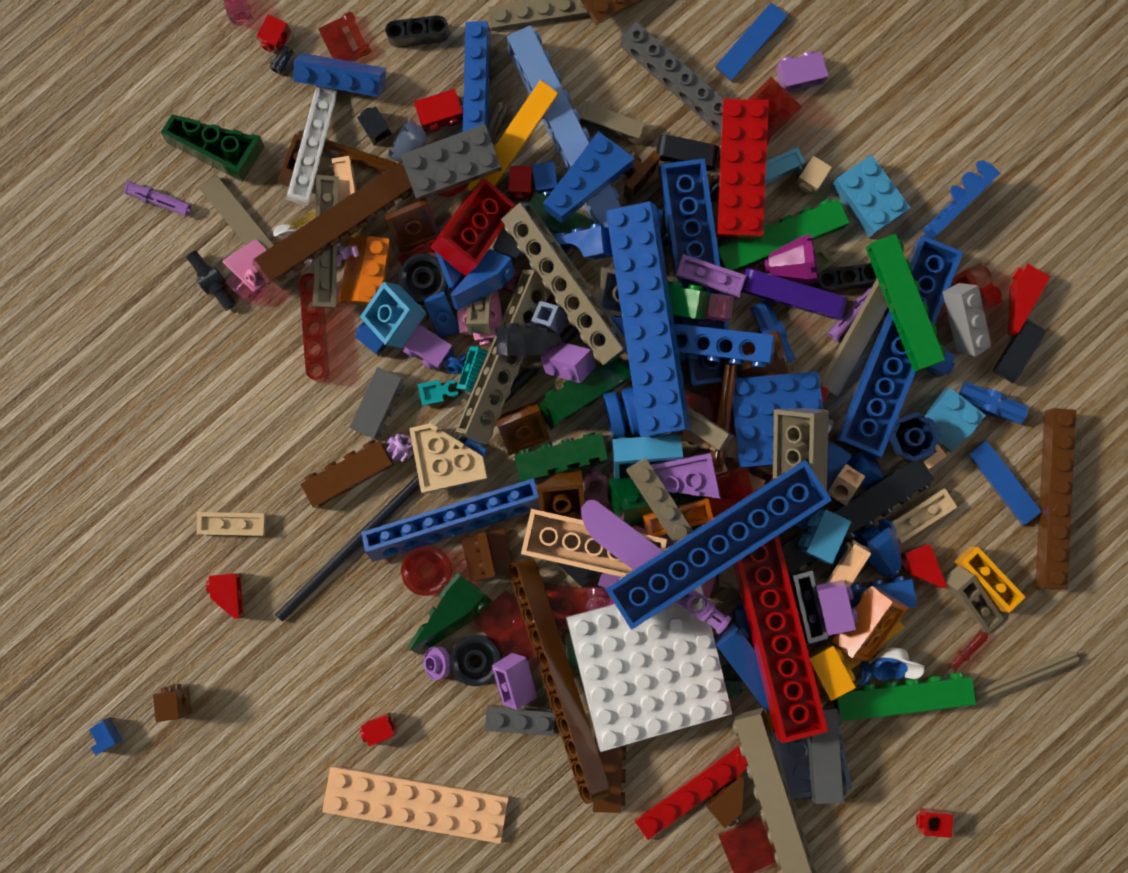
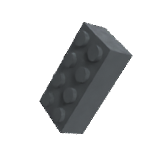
(451, 162)

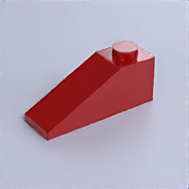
(1023, 294)

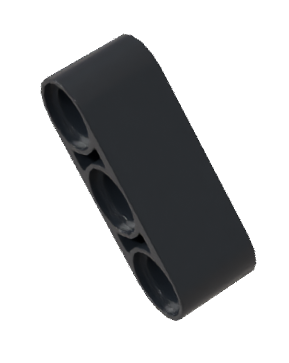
(407, 26)
(679, 149)
(838, 283)
(1019, 351)

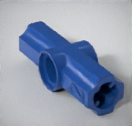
(768, 322)
(994, 403)

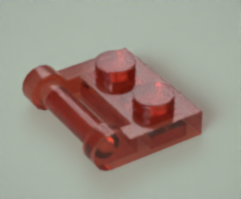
(337, 41)

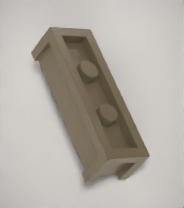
(611, 122)
(479, 316)
(709, 430)

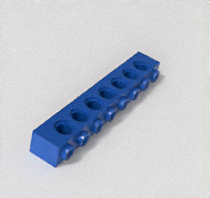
(763, 344)
(451, 520)

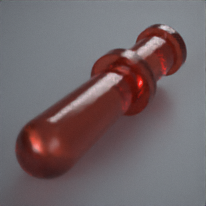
(964, 655)

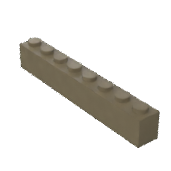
(773, 792)

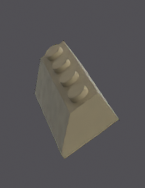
(798, 437)

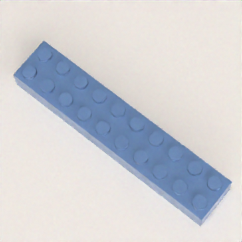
(560, 120)

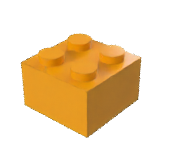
(830, 672)

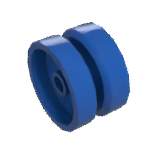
(621, 414)

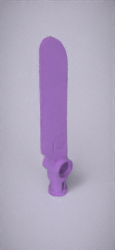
(635, 550)

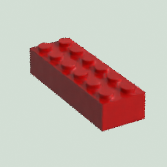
(742, 168)

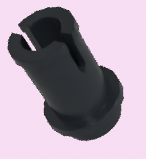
(281, 59)

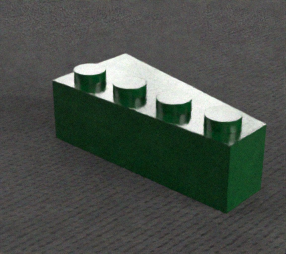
(218, 147)
(574, 395)
(561, 457)
(631, 505)

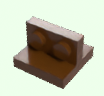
(640, 173)
(412, 225)
(779, 365)
(522, 428)
(487, 554)

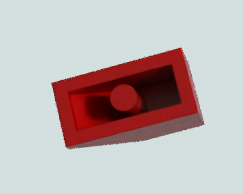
(922, 564)
(227, 593)

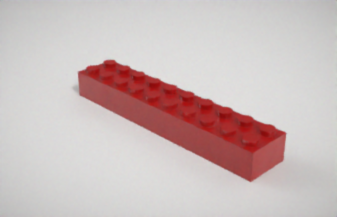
(779, 643)

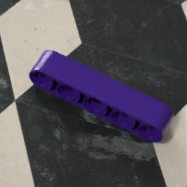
(794, 294)

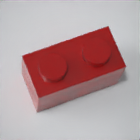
(439, 111)

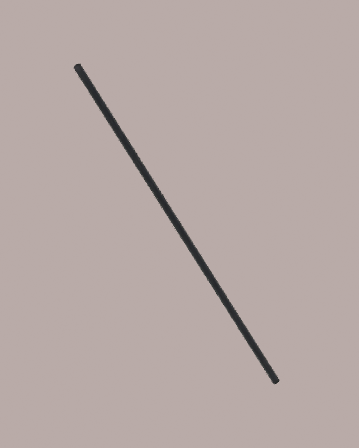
(414, 484)

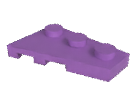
(689, 476)

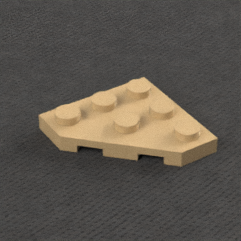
(443, 460)

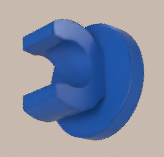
(454, 365)

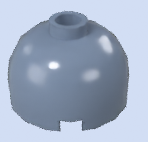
(408, 139)

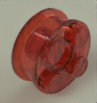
(412, 574)

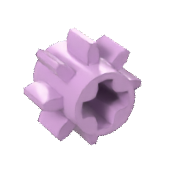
(400, 447)

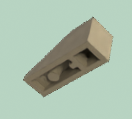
(973, 598)

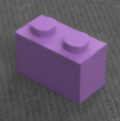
(802, 71)
(427, 347)
(568, 362)
(836, 607)
(514, 681)

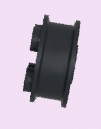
(416, 267)
(461, 664)

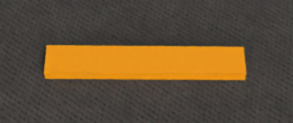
(521, 129)

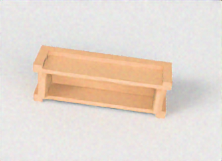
(344, 170)
(850, 563)

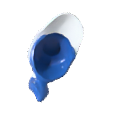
(890, 664)

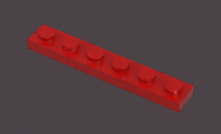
(692, 793)

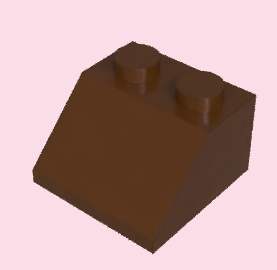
(562, 494)

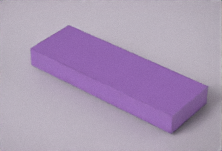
(710, 275)

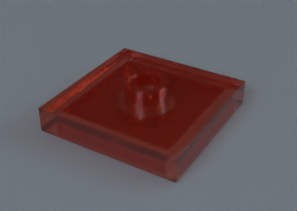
(733, 487)
(566, 602)

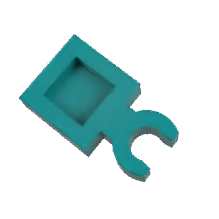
(433, 392)

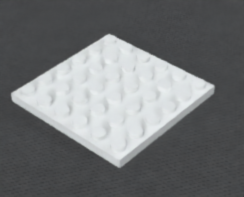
(648, 676)

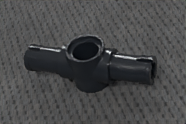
(211, 280)

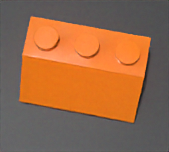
(367, 271)
(877, 618)

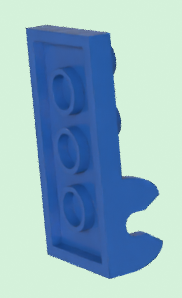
(961, 199)

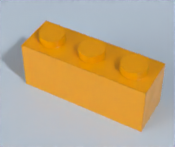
(994, 582)

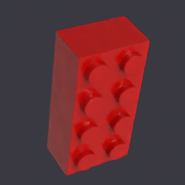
(473, 227)

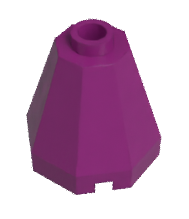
(794, 261)

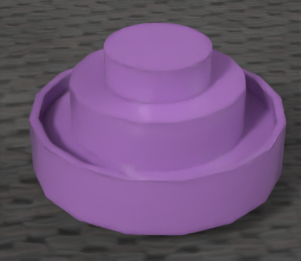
(437, 663)

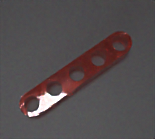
(316, 338)

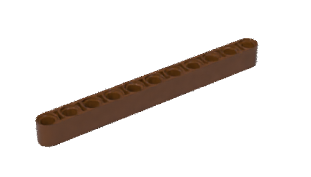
(559, 681)

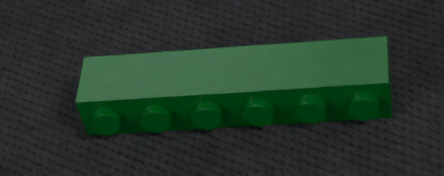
(815, 222)
(905, 303)
(906, 697)

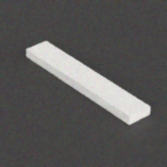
(311, 145)

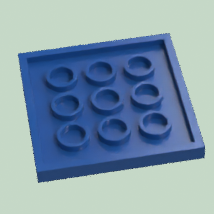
(754, 411)

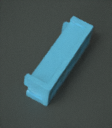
(784, 165)

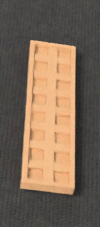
(415, 804)

